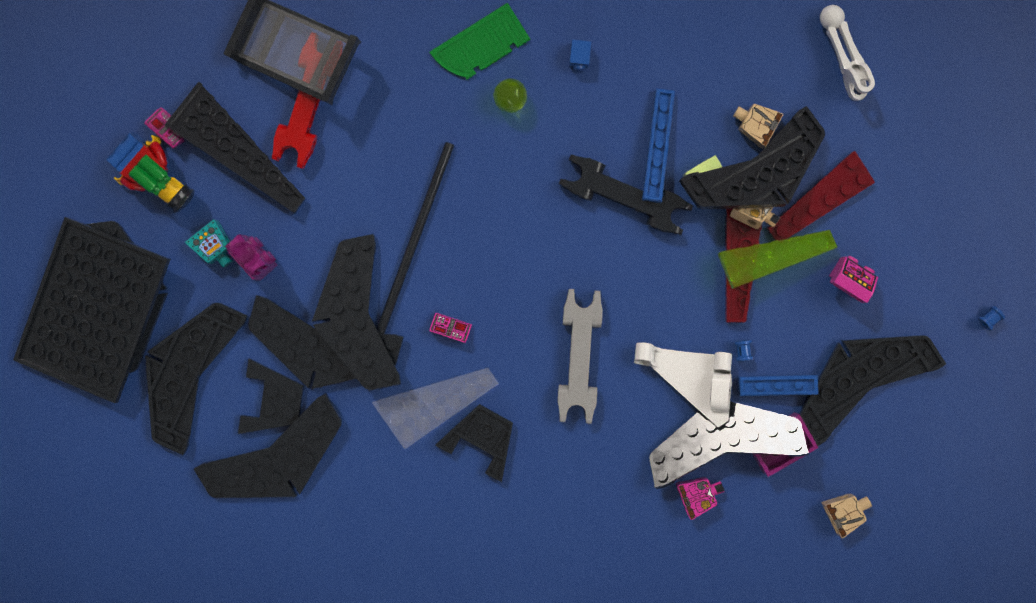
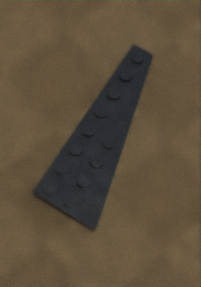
(213, 132)

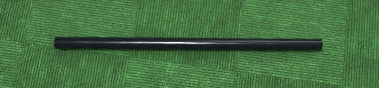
(414, 238)

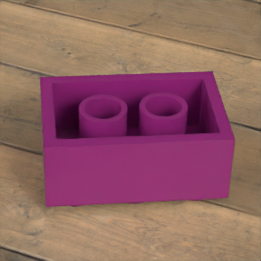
(773, 463)

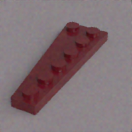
(834, 189)
(737, 299)

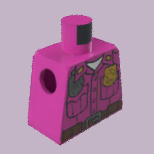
(698, 495)

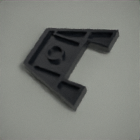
(279, 401)
(486, 431)

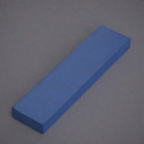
(779, 385)

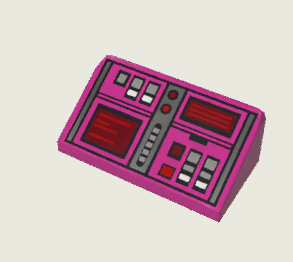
(157, 122)
(450, 327)

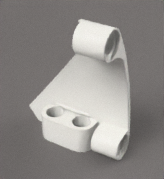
(697, 376)

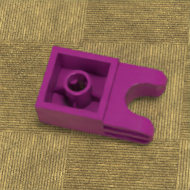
(251, 256)

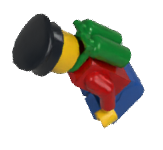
(146, 169)

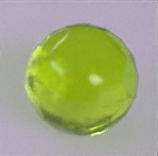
(510, 95)

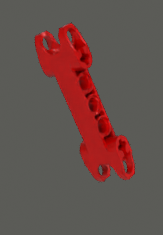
(297, 132)

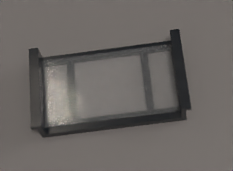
(292, 48)

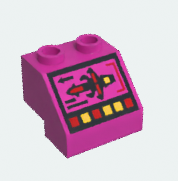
(854, 279)

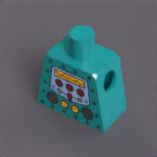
(211, 243)

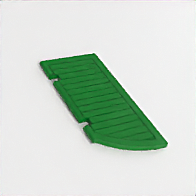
(481, 43)

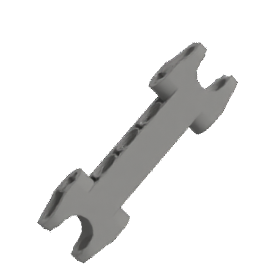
(577, 390)

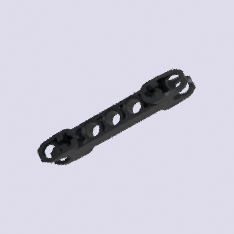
(594, 181)

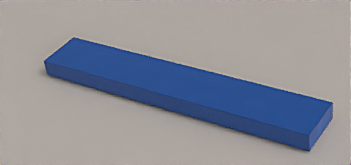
(658, 145)

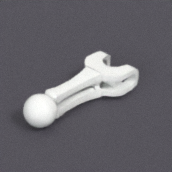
(854, 72)

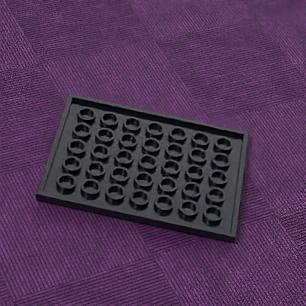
(91, 309)

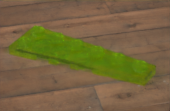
(760, 260)

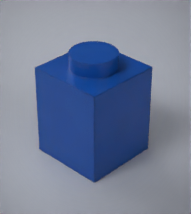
(580, 54)

